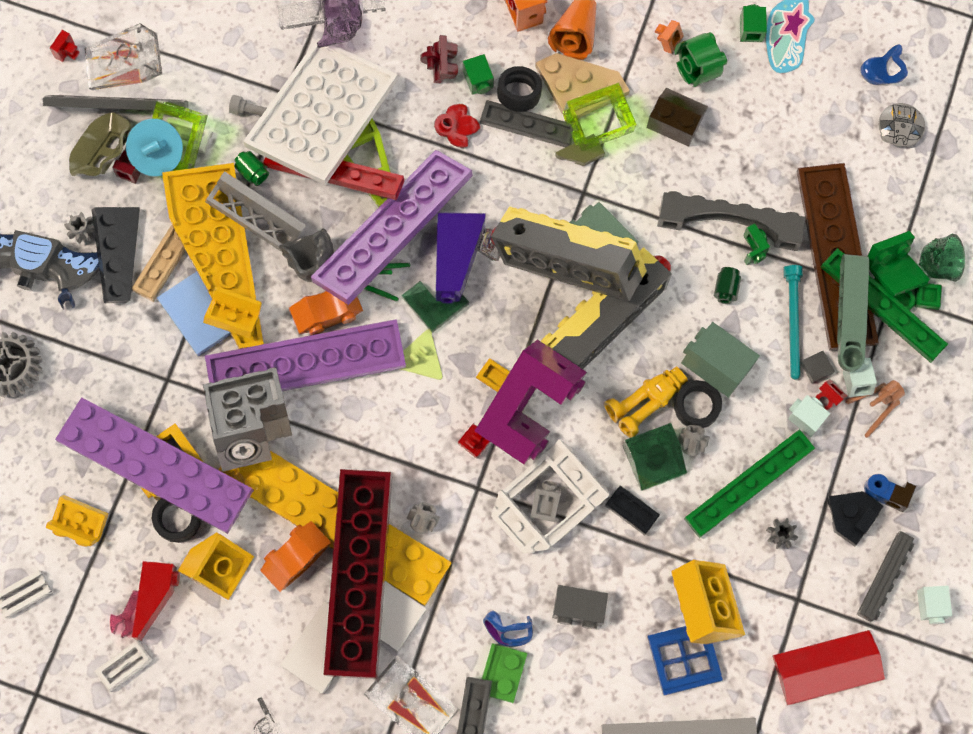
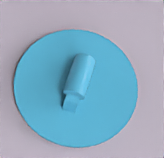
(154, 147)

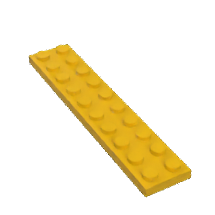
(304, 499)

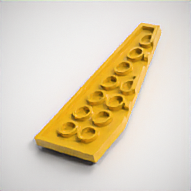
(210, 237)

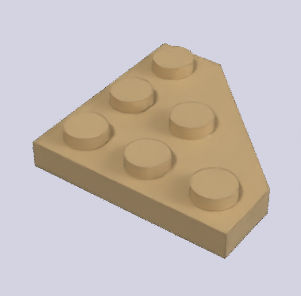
(572, 78)

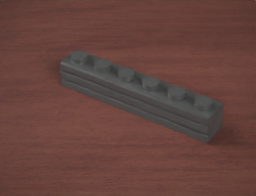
(885, 576)

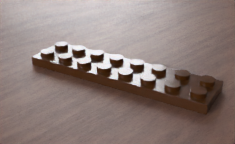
(830, 226)

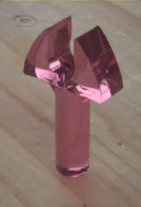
(126, 615)

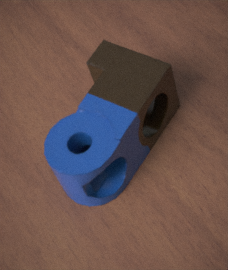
(889, 493)

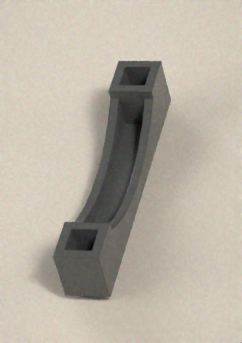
(782, 228)

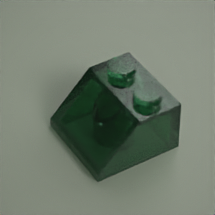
(655, 456)

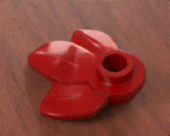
(460, 125)

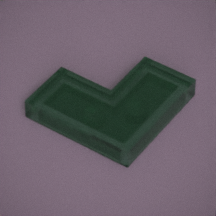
(430, 311)

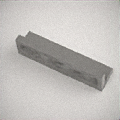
(255, 204)

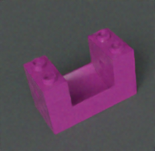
(504, 421)

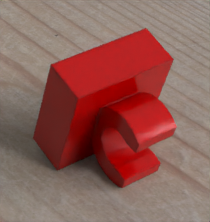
(64, 46)
(832, 392)
(473, 442)

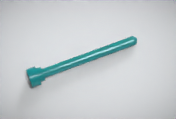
(793, 276)

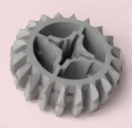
(19, 363)

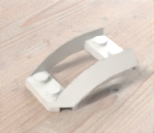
(577, 478)

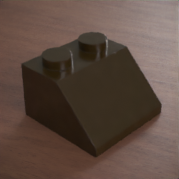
(676, 116)

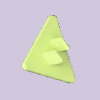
(422, 357)

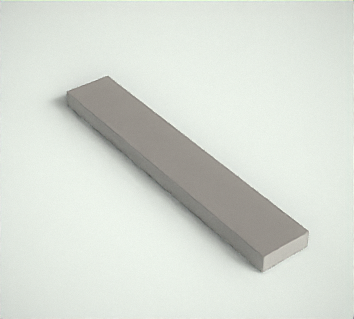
(716, 726)

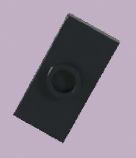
(632, 510)

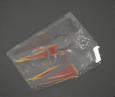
(123, 58)
(410, 700)

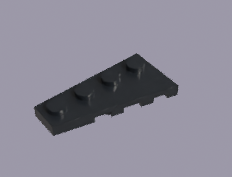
(116, 246)

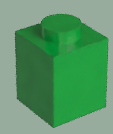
(753, 23)
(478, 74)

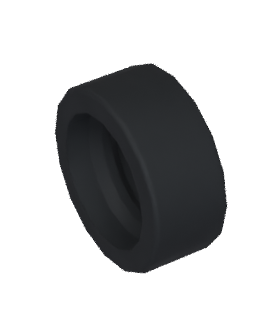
(516, 102)
(706, 388)
(178, 537)

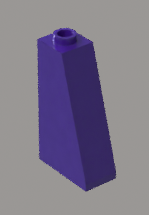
(456, 251)

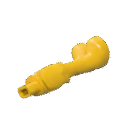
(657, 389)

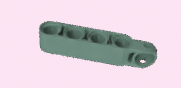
(852, 311)

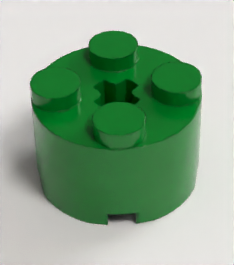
(700, 59)

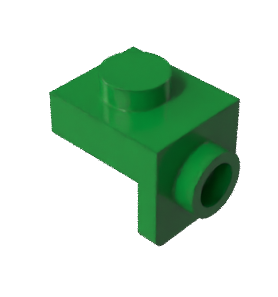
(758, 242)

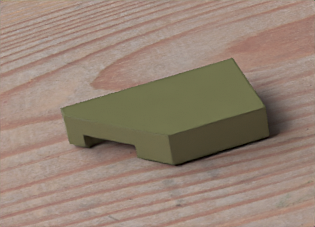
(574, 153)

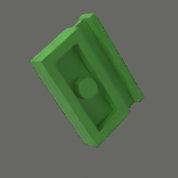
(505, 670)

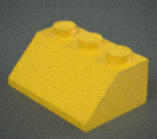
(707, 602)

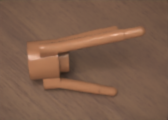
(888, 394)

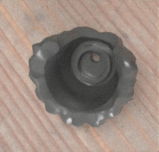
(308, 253)

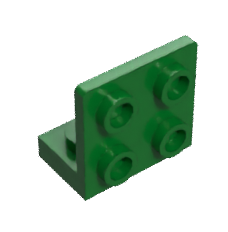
(894, 266)

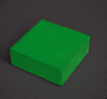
(928, 296)

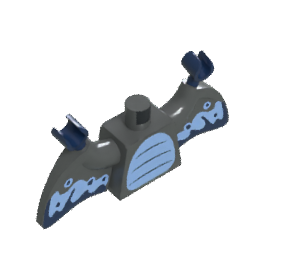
(46, 258)

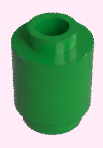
(251, 168)

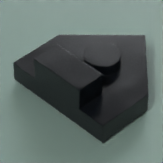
(853, 515)

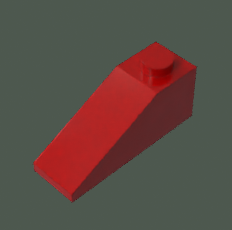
(154, 591)

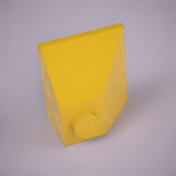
(216, 564)

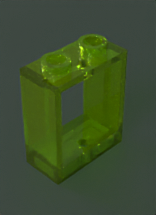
(619, 105)
(199, 121)

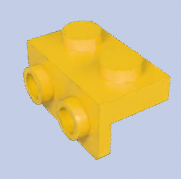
(233, 312)
(77, 521)

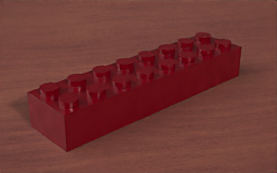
(358, 574)

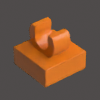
(669, 35)

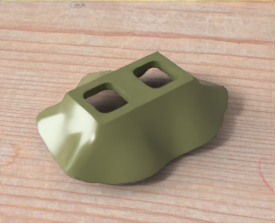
(95, 143)

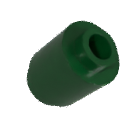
(727, 285)

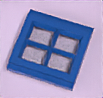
(682, 663)

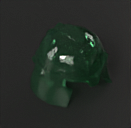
(943, 258)

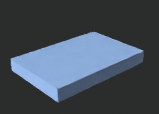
(187, 306)

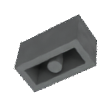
(580, 606)

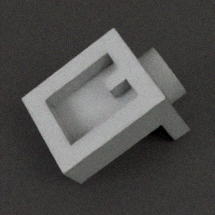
(546, 501)

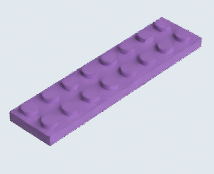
(391, 227)
(316, 357)
(154, 465)

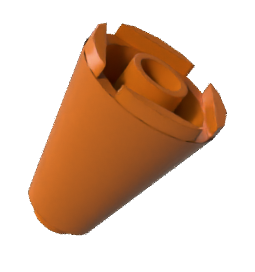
(575, 30)

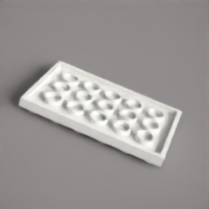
(321, 111)

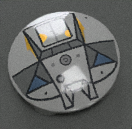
(901, 125)

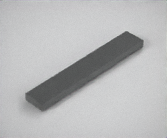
(106, 102)

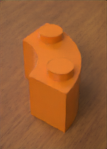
(323, 311)
(295, 556)

